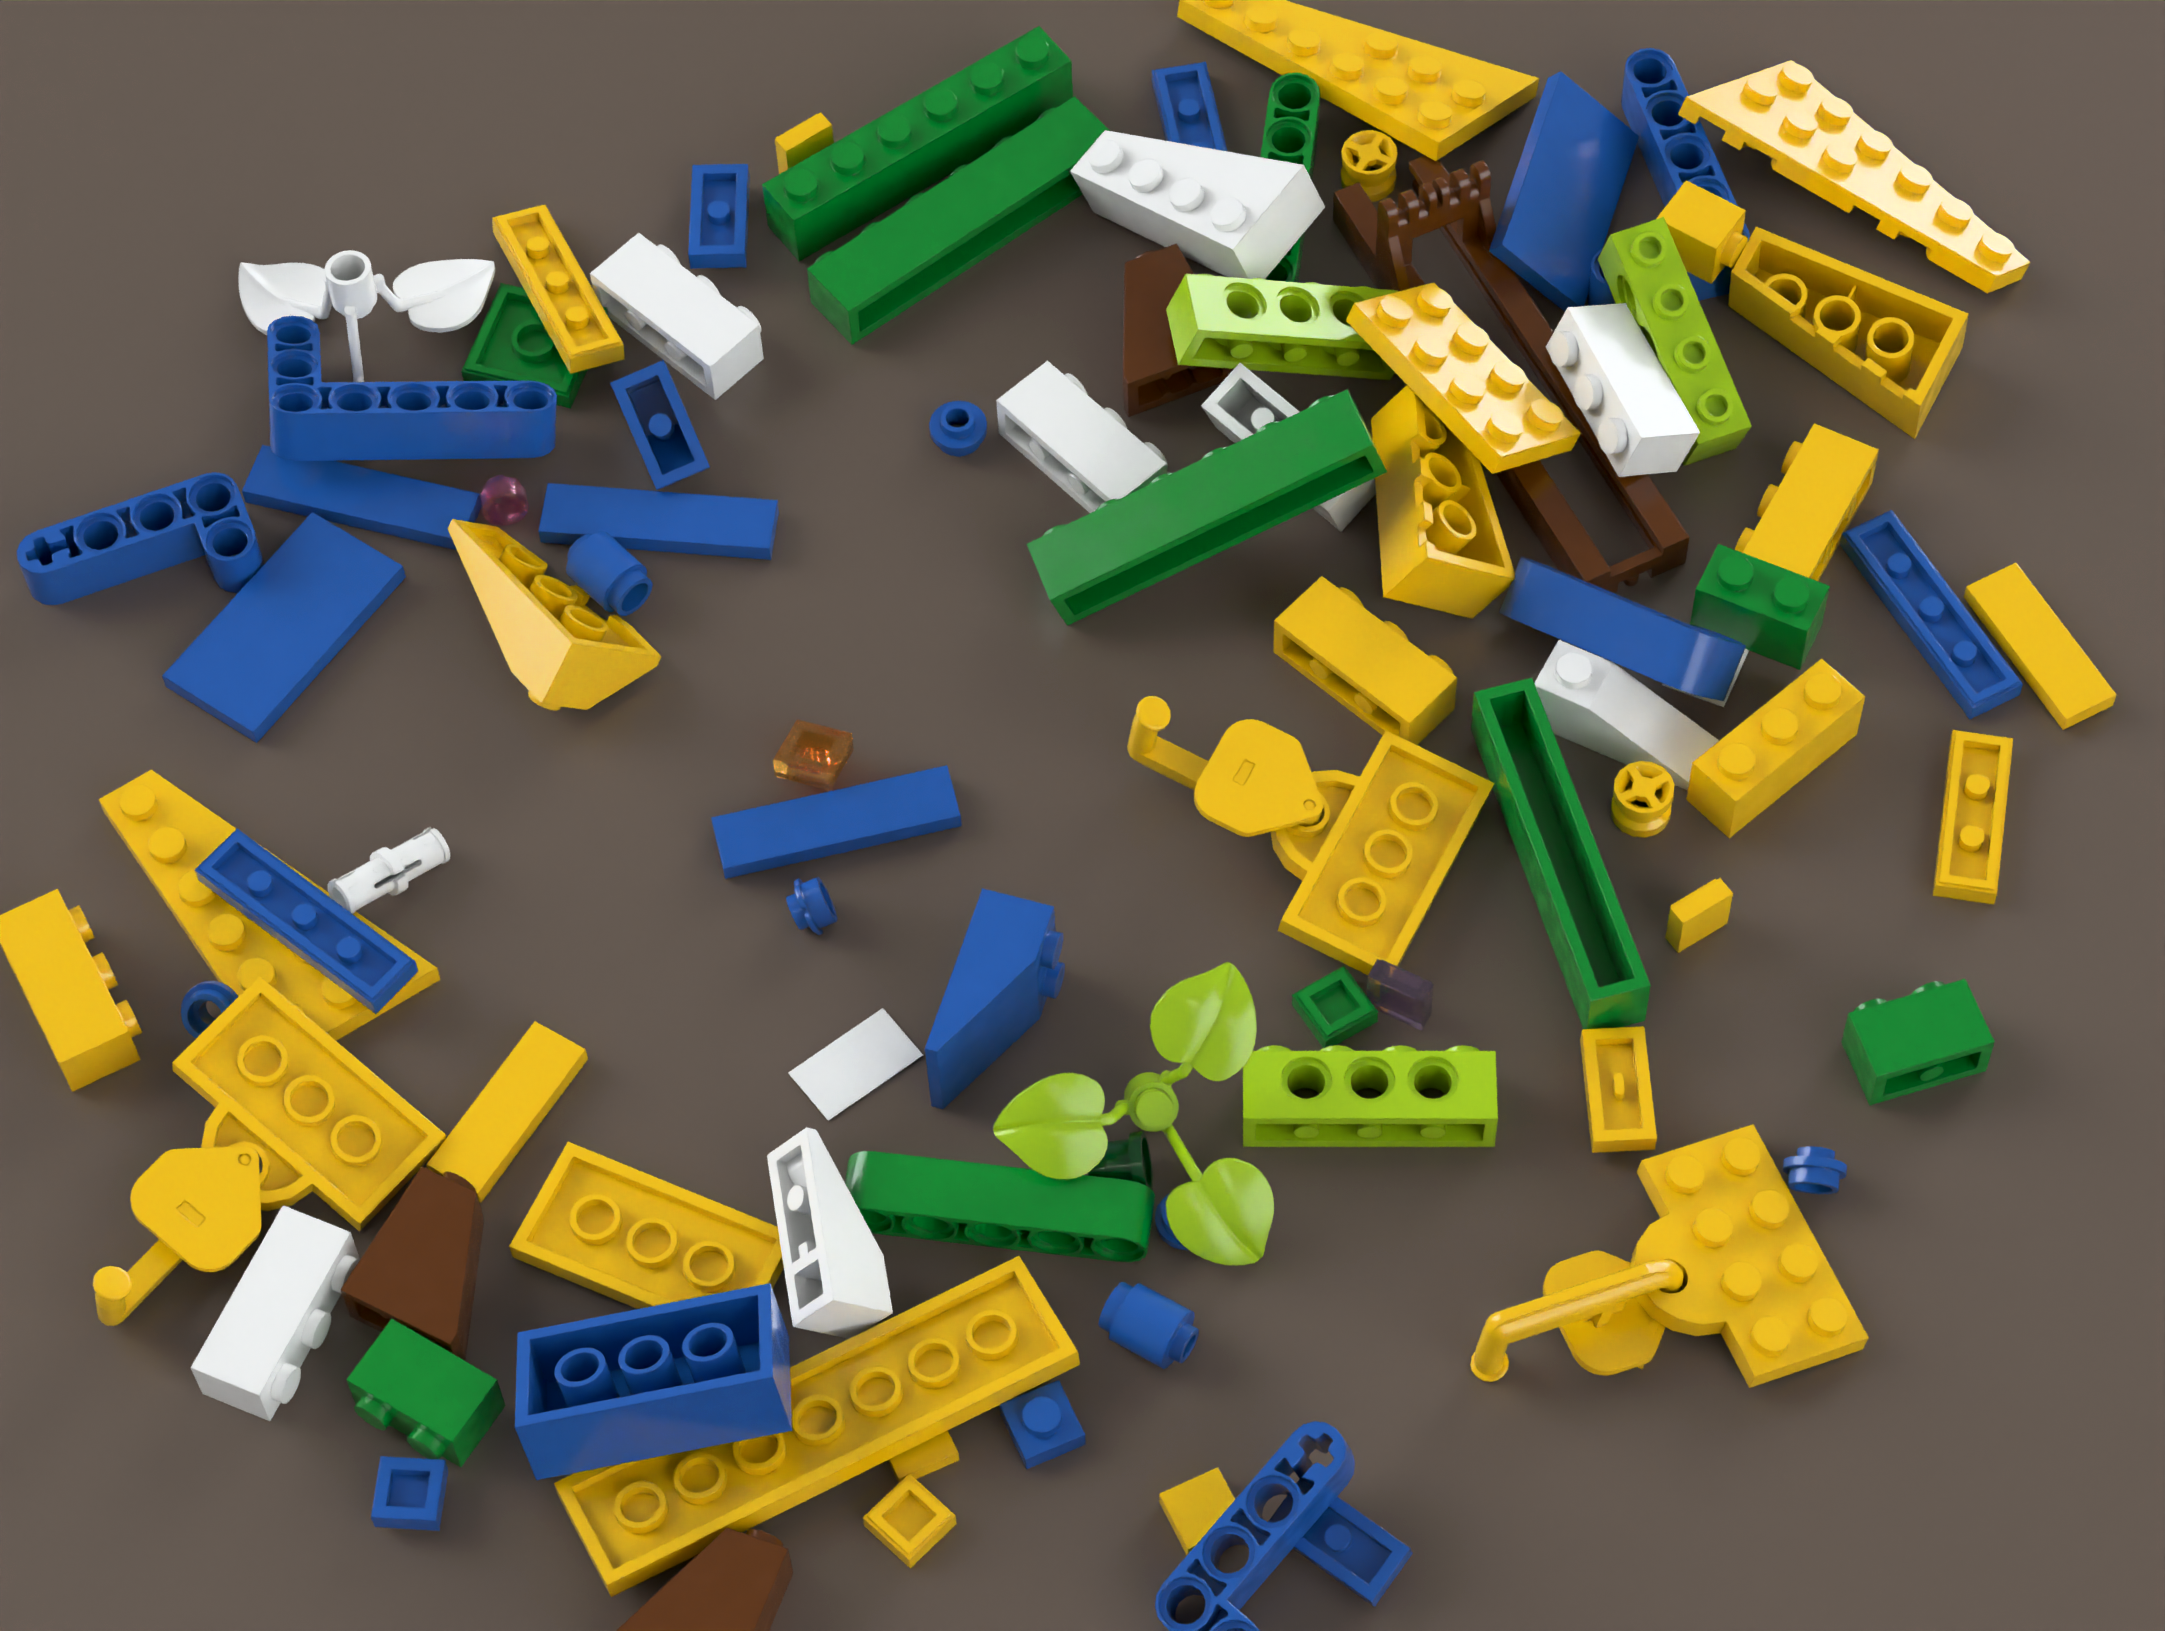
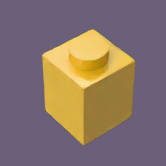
(1705, 230)

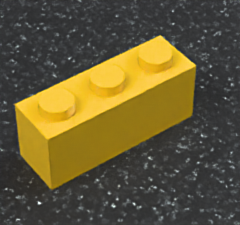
(1812, 504)
(1364, 662)
(1775, 748)
(69, 989)

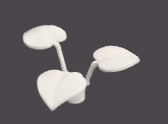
(435, 293)

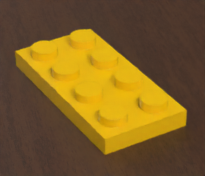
(1463, 377)
(641, 1235)

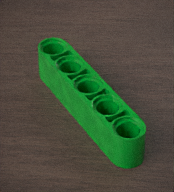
(1292, 137)
(1001, 1206)

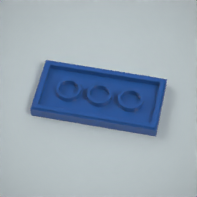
(1564, 192)
(284, 627)

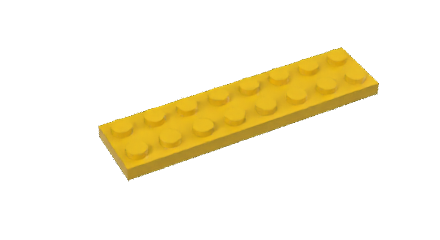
(847, 1416)

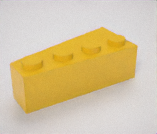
(1850, 325)
(1435, 514)

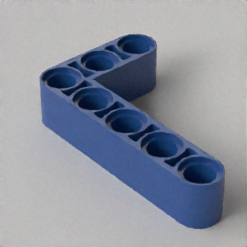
(1672, 151)
(396, 418)

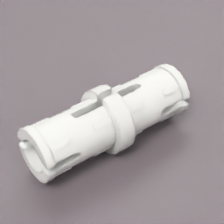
(389, 870)

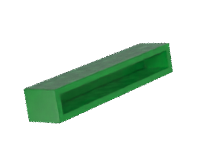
(916, 143)
(953, 223)
(1206, 507)
(1559, 856)

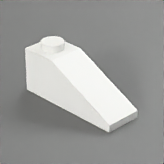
(1617, 714)
(826, 1246)

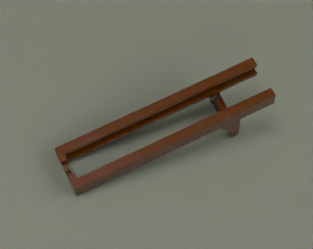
(1466, 218)

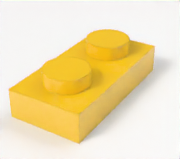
(1618, 1089)

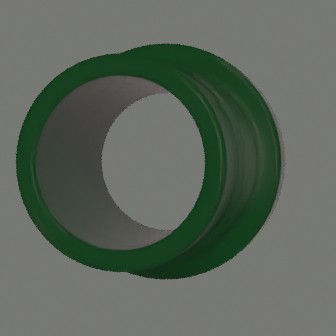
(1127, 1160)

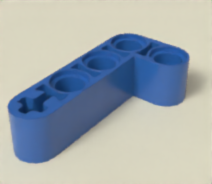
(71, 558)
(1622, 630)
(1266, 1540)

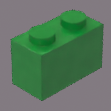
(1760, 605)
(1917, 1040)
(425, 1394)

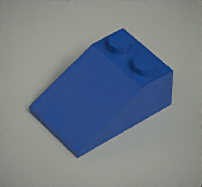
(994, 990)

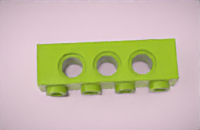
(1653, 282)
(1272, 326)
(1395, 1119)

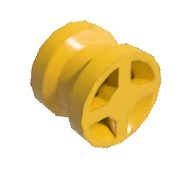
(1362, 153)
(1647, 784)

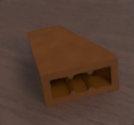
(1149, 353)
(423, 1263)
(725, 1588)

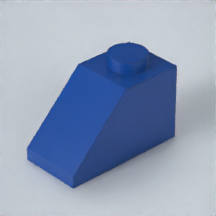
(660, 425)

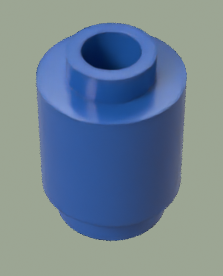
(608, 573)
(1149, 1324)

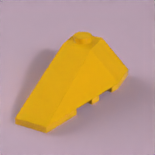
(543, 625)

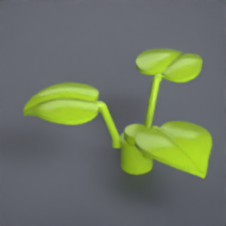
(1060, 1119)

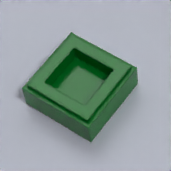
(1334, 1008)

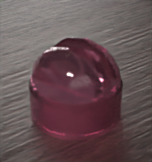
(513, 504)

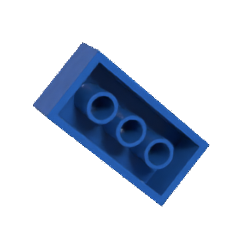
(653, 1382)

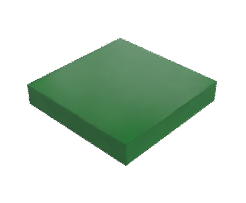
(518, 348)

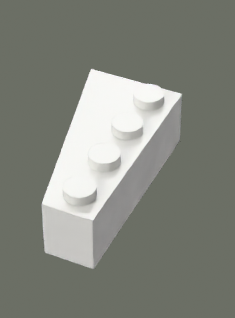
(1216, 204)

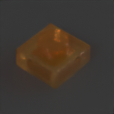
(813, 754)

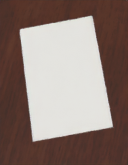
(855, 1064)

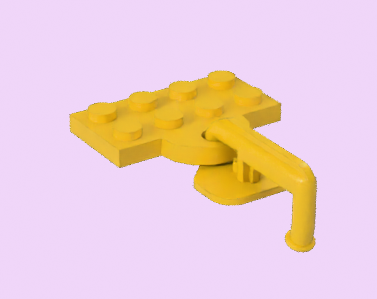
(1380, 834)
(280, 1101)
(1733, 1248)

